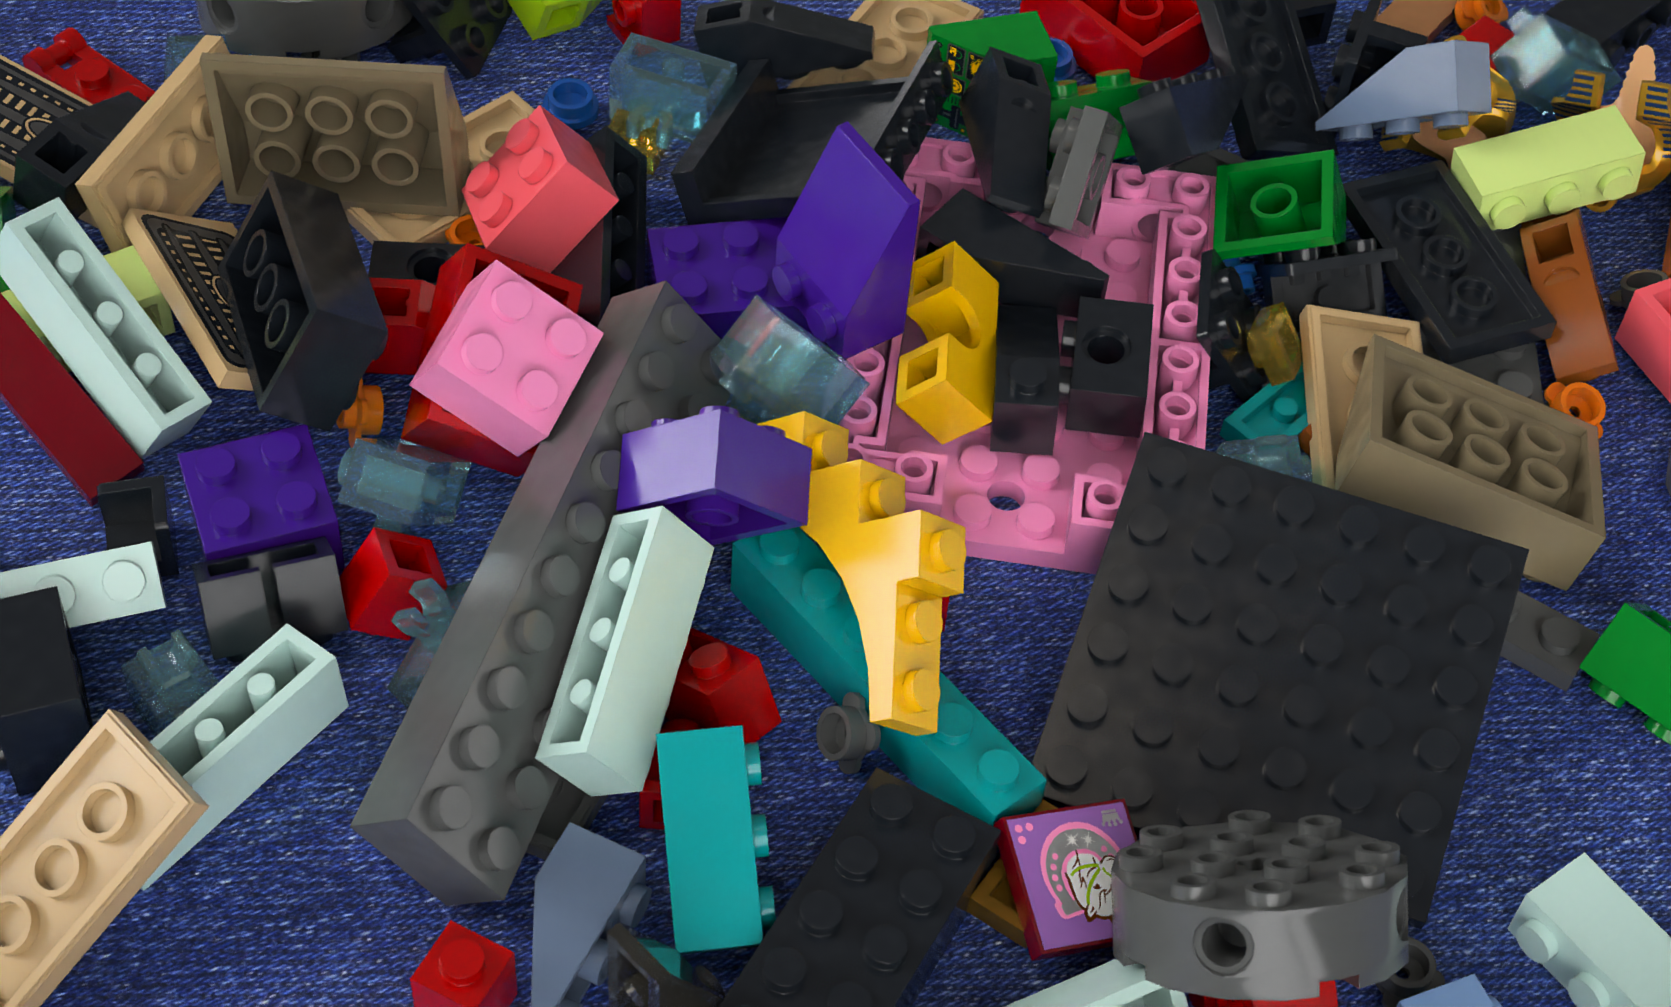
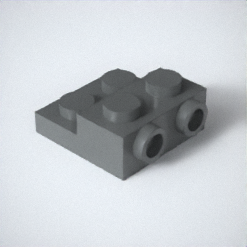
(1081, 164)

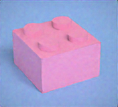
(507, 359)

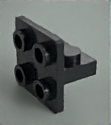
(457, 27)
(1371, 49)
(1327, 276)
(1224, 325)

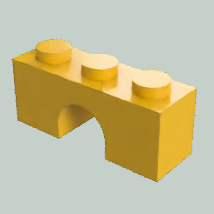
(951, 377)

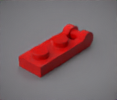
(91, 73)

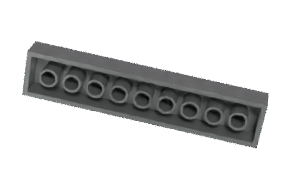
(462, 770)

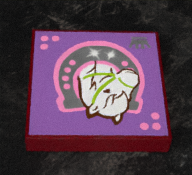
(1062, 874)

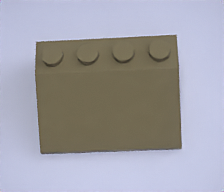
(357, 128)
(1474, 459)

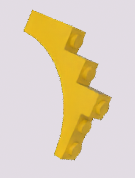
(891, 568)

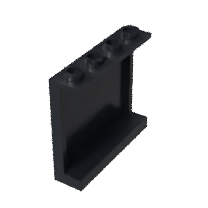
(768, 140)

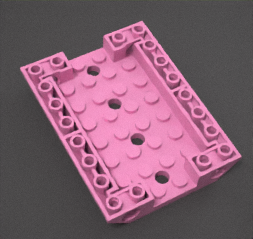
(1151, 246)

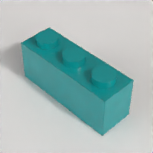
(713, 839)

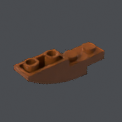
(1567, 284)

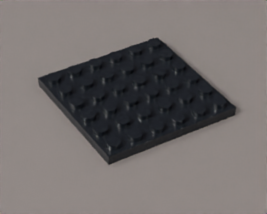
(1280, 658)

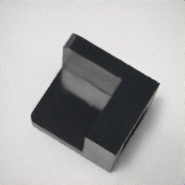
(140, 513)

